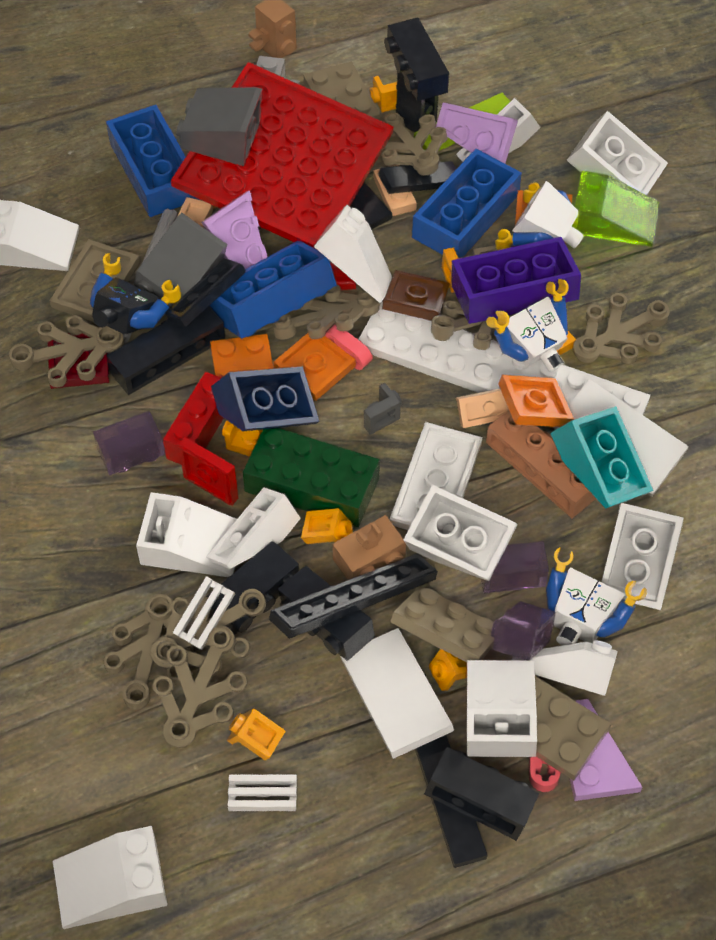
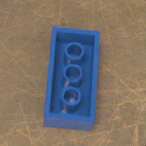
(148, 157)
(466, 204)
(274, 288)

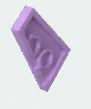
(478, 130)
(238, 228)
(605, 771)

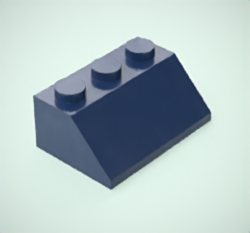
(265, 399)

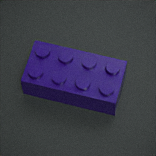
(513, 278)

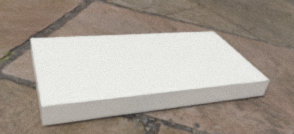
(655, 446)
(440, 459)
(397, 694)

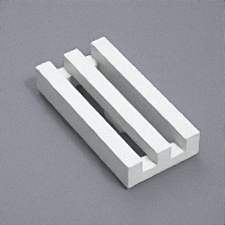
(217, 589)
(262, 780)

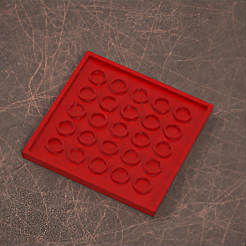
(302, 161)

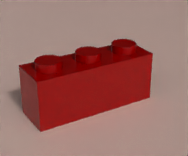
(196, 420)

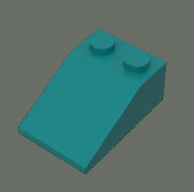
(603, 457)

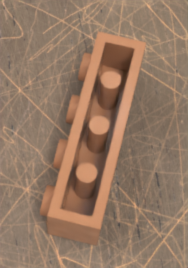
(539, 461)

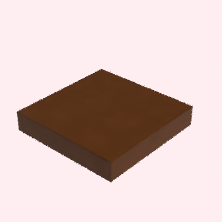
(415, 295)

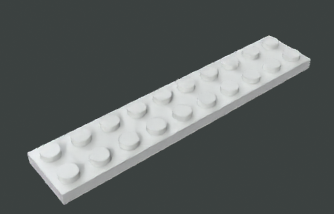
(411, 344)

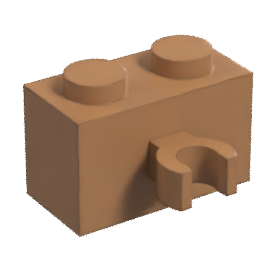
(274, 29)
(369, 548)

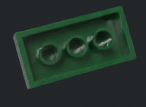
(312, 473)

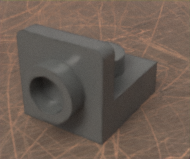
(384, 411)

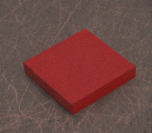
(208, 471)

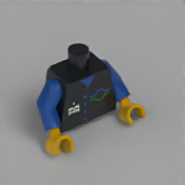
(125, 305)

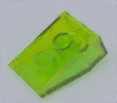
(614, 210)

